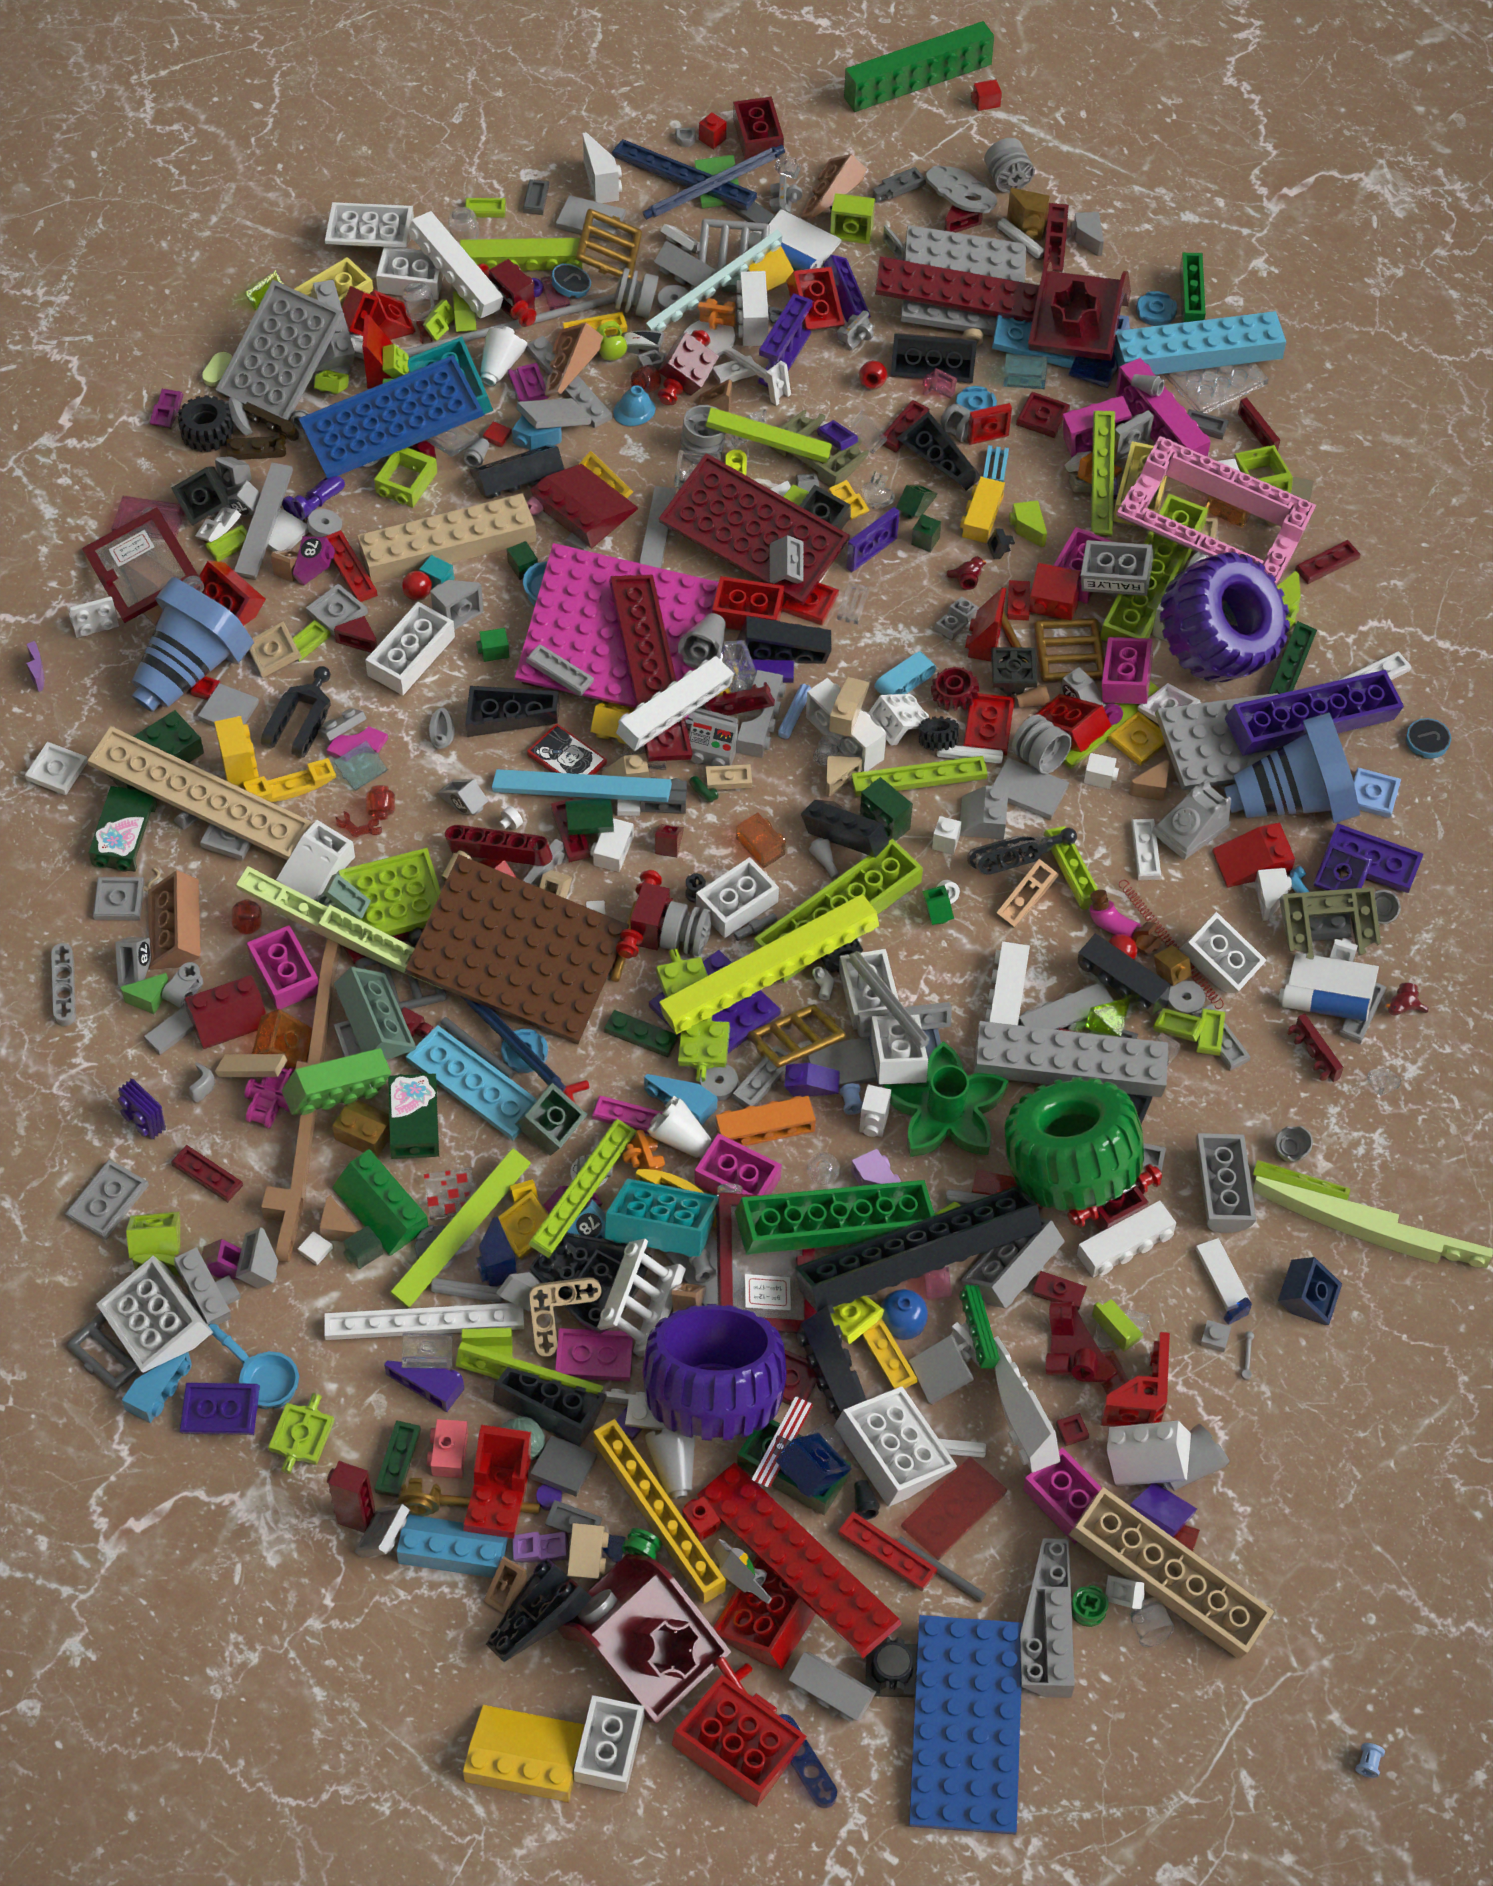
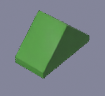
(145, 993)

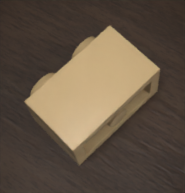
(586, 1551)

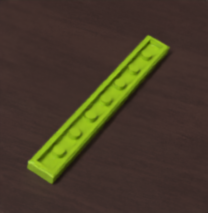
(582, 1188)
(460, 1228)

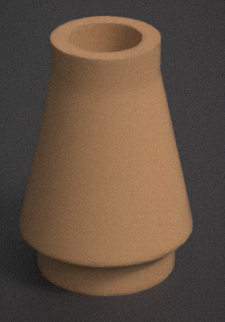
(1033, 697)

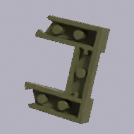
(839, 465)
(1357, 902)

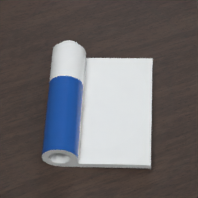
(802, 242)
(1330, 987)

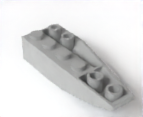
(1047, 1625)

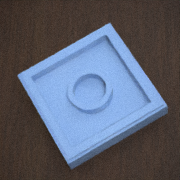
(1376, 792)

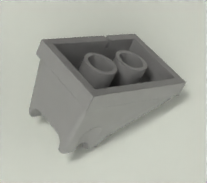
(1194, 820)

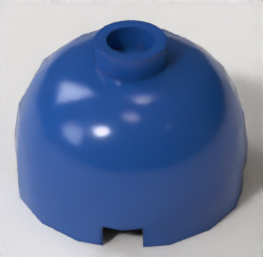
(904, 1313)

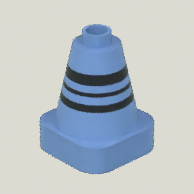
(186, 645)
(1299, 778)

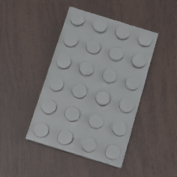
(280, 350)
(1203, 743)

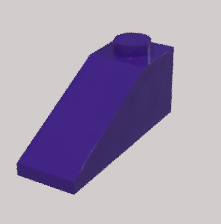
(433, 1384)

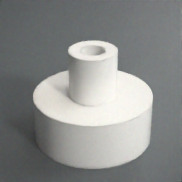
(510, 818)
(952, 889)

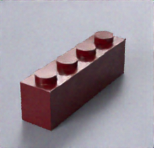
(351, 1496)

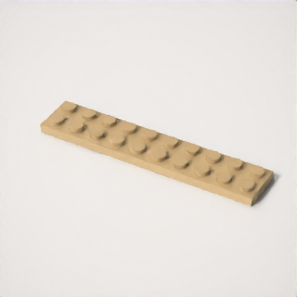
(199, 793)

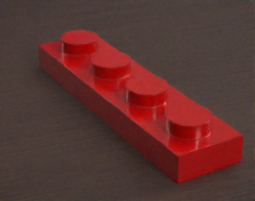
(351, 568)
(887, 1551)

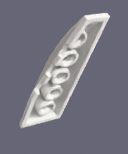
(1024, 1415)

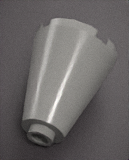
(703, 641)
(1204, 1458)
(673, 1460)

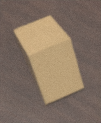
(839, 772)

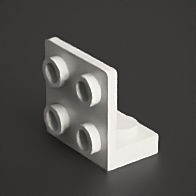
(93, 617)
(897, 715)

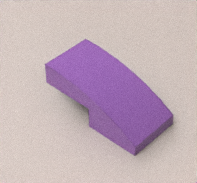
(35, 666)
(537, 1547)

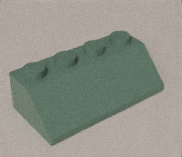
(374, 1012)

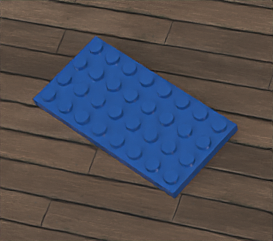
(391, 417)
(966, 1725)

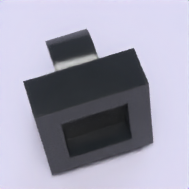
(999, 543)

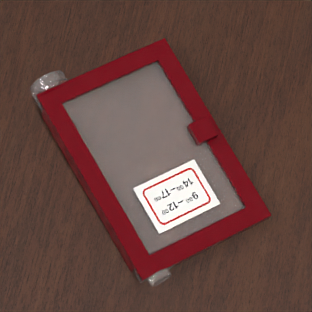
(139, 562)
(757, 1281)

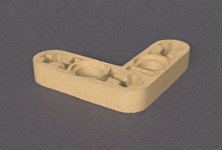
(553, 1299)

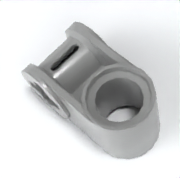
(183, 984)

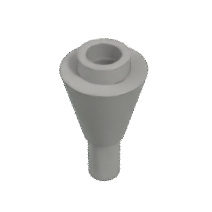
(822, 852)

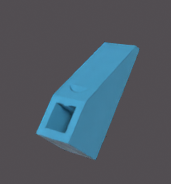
(696, 1097)
(152, 1389)

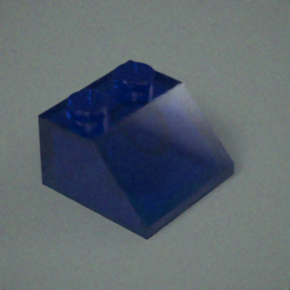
(496, 1256)
(812, 1464)

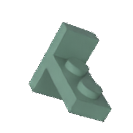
(344, 897)

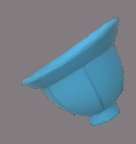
(634, 407)

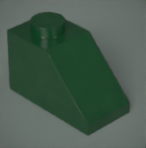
(915, 500)

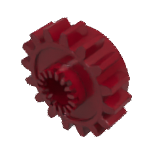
(955, 688)

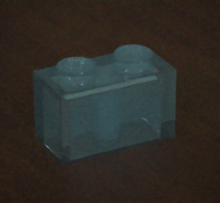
(1025, 371)

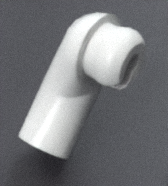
(825, 981)

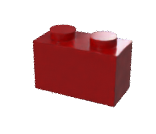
(356, 306)

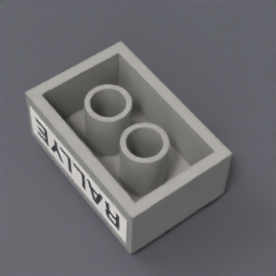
(1116, 567)

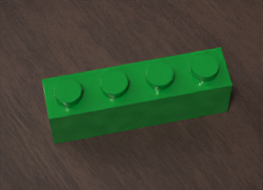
(1192, 287)

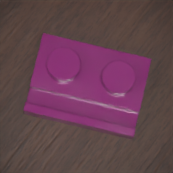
(528, 383)

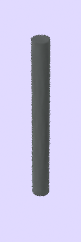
(477, 1047)
(946, 1572)

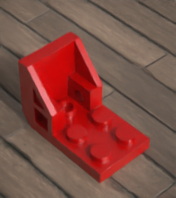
(1130, 1403)
(499, 1481)

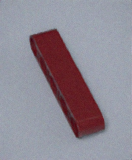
(499, 845)

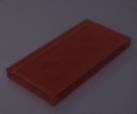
(954, 1508)

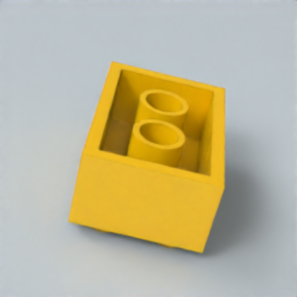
(236, 751)

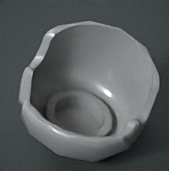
(1387, 906)
(1293, 1143)

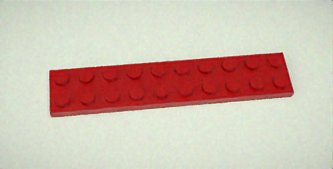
(800, 1560)

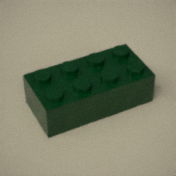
(172, 736)
(752, 1454)

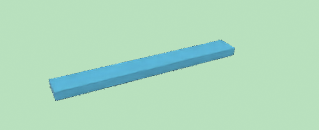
(582, 785)

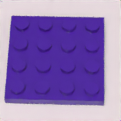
(742, 1016)

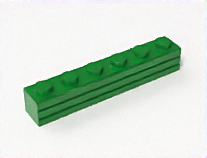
(979, 1326)

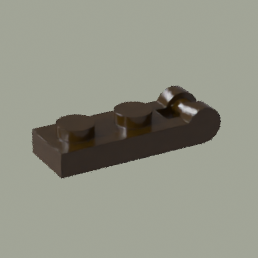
(271, 421)
(257, 447)

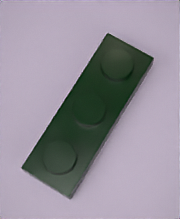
(641, 1033)
(397, 1459)

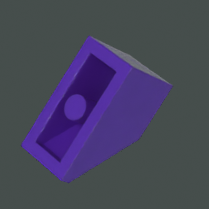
(811, 1080)

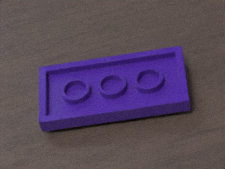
(1391, 863)

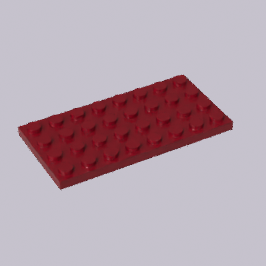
(741, 520)

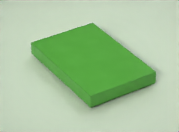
(714, 166)

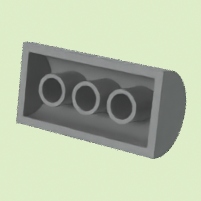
(1225, 1182)

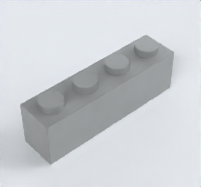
(1069, 1012)

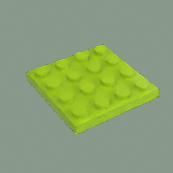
(400, 890)

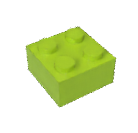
(395, 361)
(331, 381)

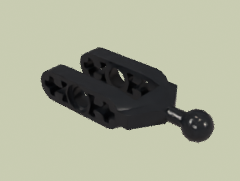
(306, 693)
(1028, 845)

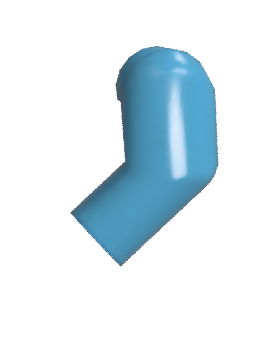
(1296, 875)

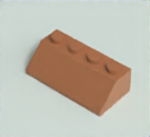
(174, 921)

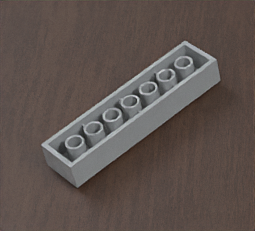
(1052, 1055)

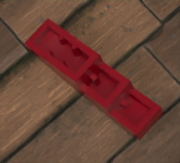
(1056, 235)

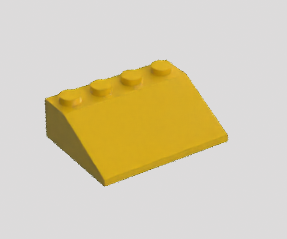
(523, 1753)

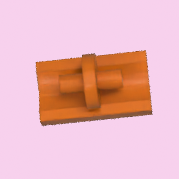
(717, 314)
(640, 1153)

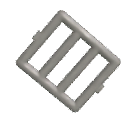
(725, 225)

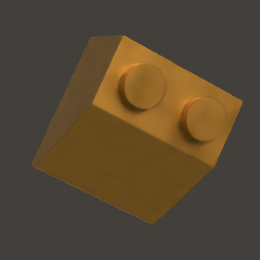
(1028, 212)
(362, 1127)

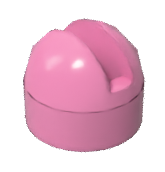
(534, 506)

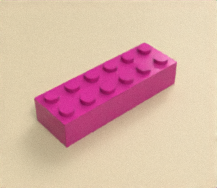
(1169, 417)

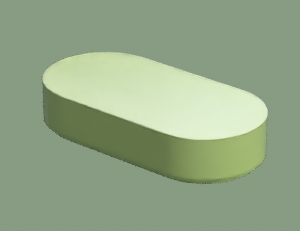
(216, 368)

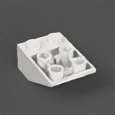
(316, 859)

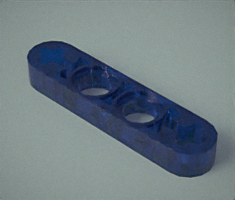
(809, 1758)

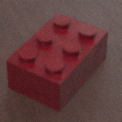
(757, 125)

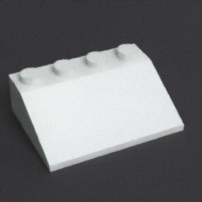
(369, 225)
(153, 1316)
(884, 1441)

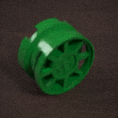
(641, 1543)
(1089, 1606)

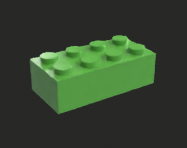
(336, 1082)

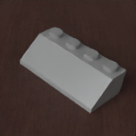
(1010, 1267)

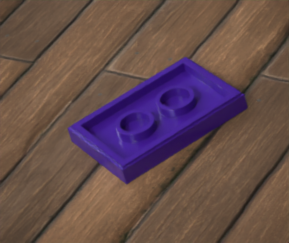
(872, 539)
(219, 1408)
(1163, 1508)

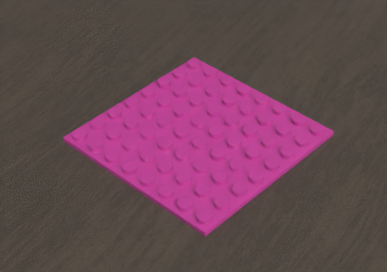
(580, 621)

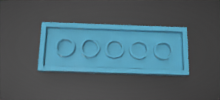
(472, 1080)

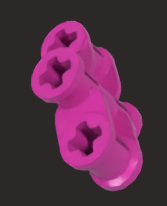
(267, 1098)

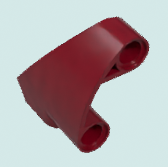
(1073, 1347)

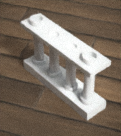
(660, 1296)

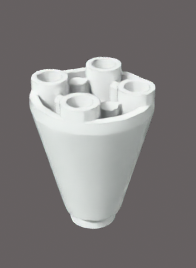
(500, 353)
(680, 1129)

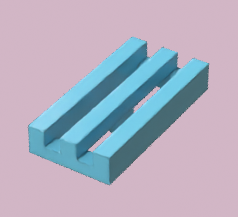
(997, 452)

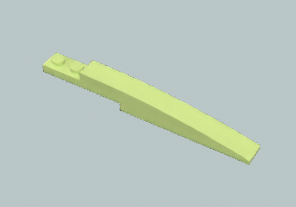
(327, 920)
(1372, 1224)

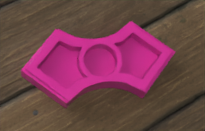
(344, 743)

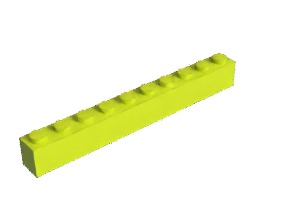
(769, 964)

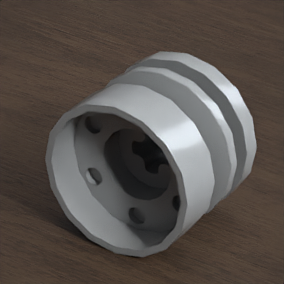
(1009, 164)
(636, 292)
(698, 437)
(1041, 744)
(681, 927)

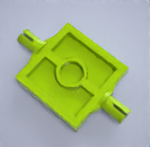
(679, 973)
(704, 1046)
(301, 1433)

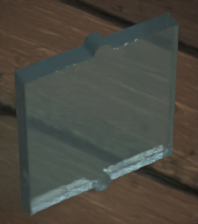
(360, 765)

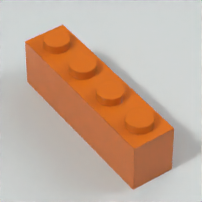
(767, 1121)

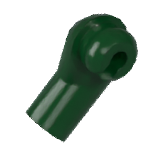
(702, 790)

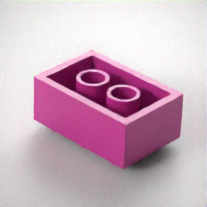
(1079, 423)
(1073, 555)
(1127, 670)
(283, 967)
(735, 1164)
(1062, 1491)

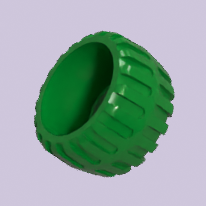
(1074, 1143)

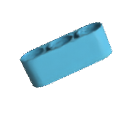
(906, 675)

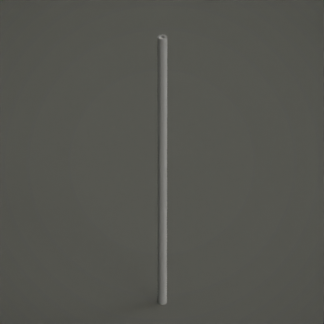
(515, 324)

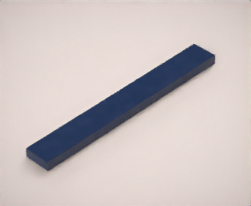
(681, 173)

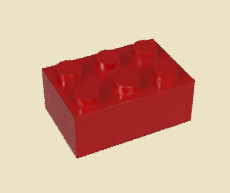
(744, 598)

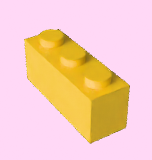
(982, 509)

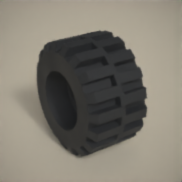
(201, 435)

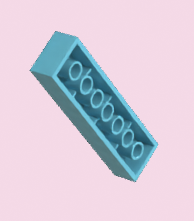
(1203, 343)

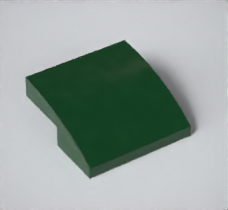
(589, 816)

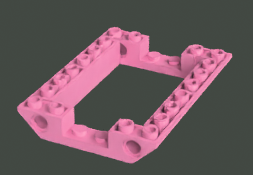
(1222, 483)

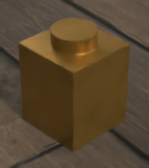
(1172, 965)

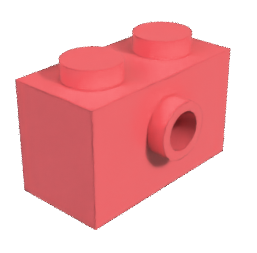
(448, 1449)

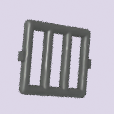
(418, 1000)
(91, 1364)

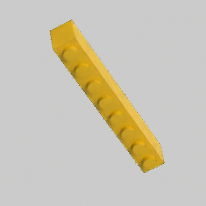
(659, 1511)

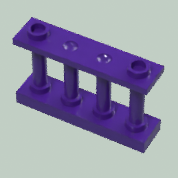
(787, 334)

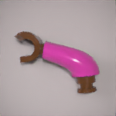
(1108, 918)

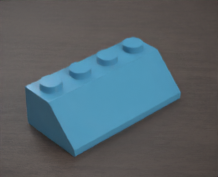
(447, 1547)

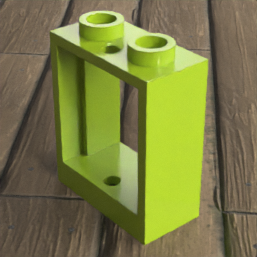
(1266, 457)
(412, 460)

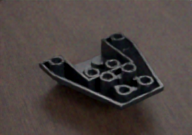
(585, 1258)
(539, 1609)

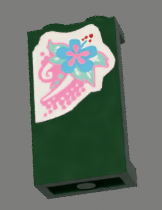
(121, 828)
(413, 1116)

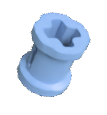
(851, 1098)
(1370, 1760)

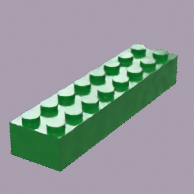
(918, 66)
(829, 1216)

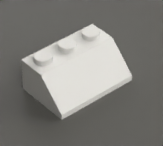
(1149, 1453)

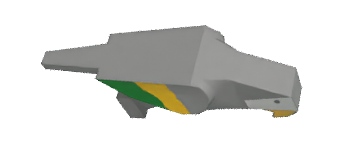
(738, 1569)

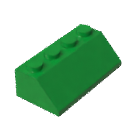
(380, 1202)

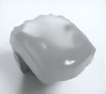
(204, 1085)

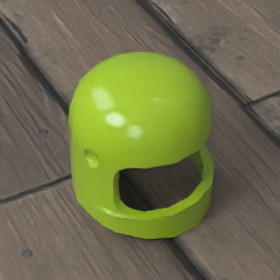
(613, 347)

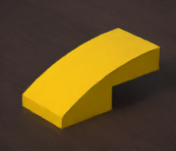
(846, 493)

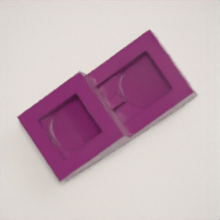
(167, 408)

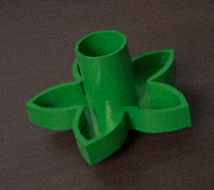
(948, 1105)

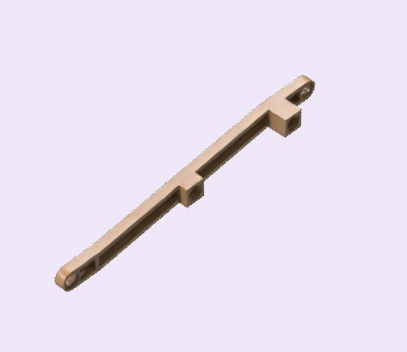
(284, 1203)

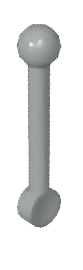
(1246, 1373)

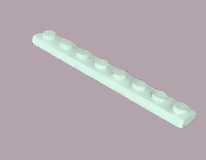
(721, 278)

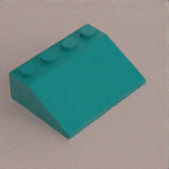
(460, 351)
(662, 1215)

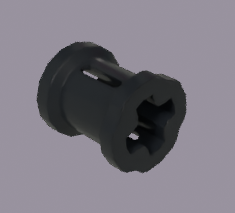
(693, 887)

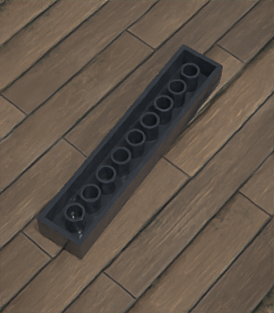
(918, 1248)

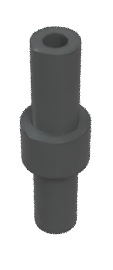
(755, 927)

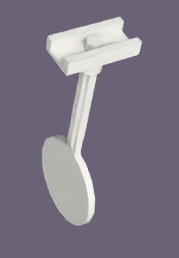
(721, 343)

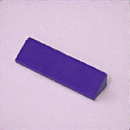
(847, 287)

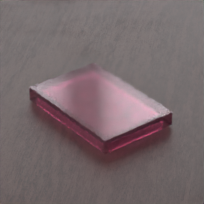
(132, 508)

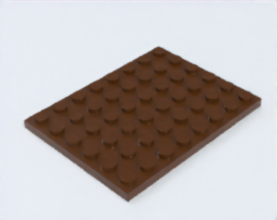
(517, 949)

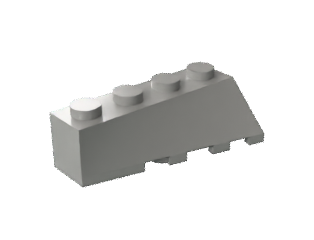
(340, 349)

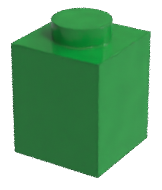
(493, 644)
(938, 905)

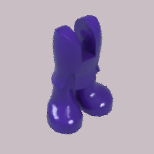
(324, 490)

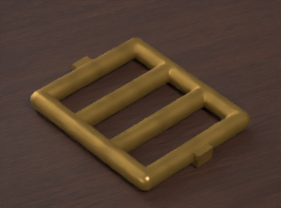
(615, 222)
(1042, 642)
(796, 1052)

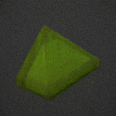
(257, 290)
(1108, 1017)

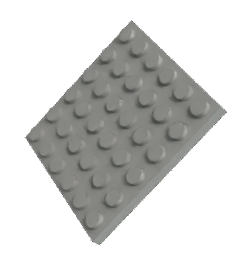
(960, 253)

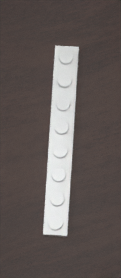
(422, 1320)

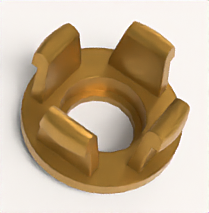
(418, 1502)

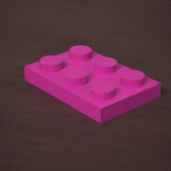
(594, 1355)

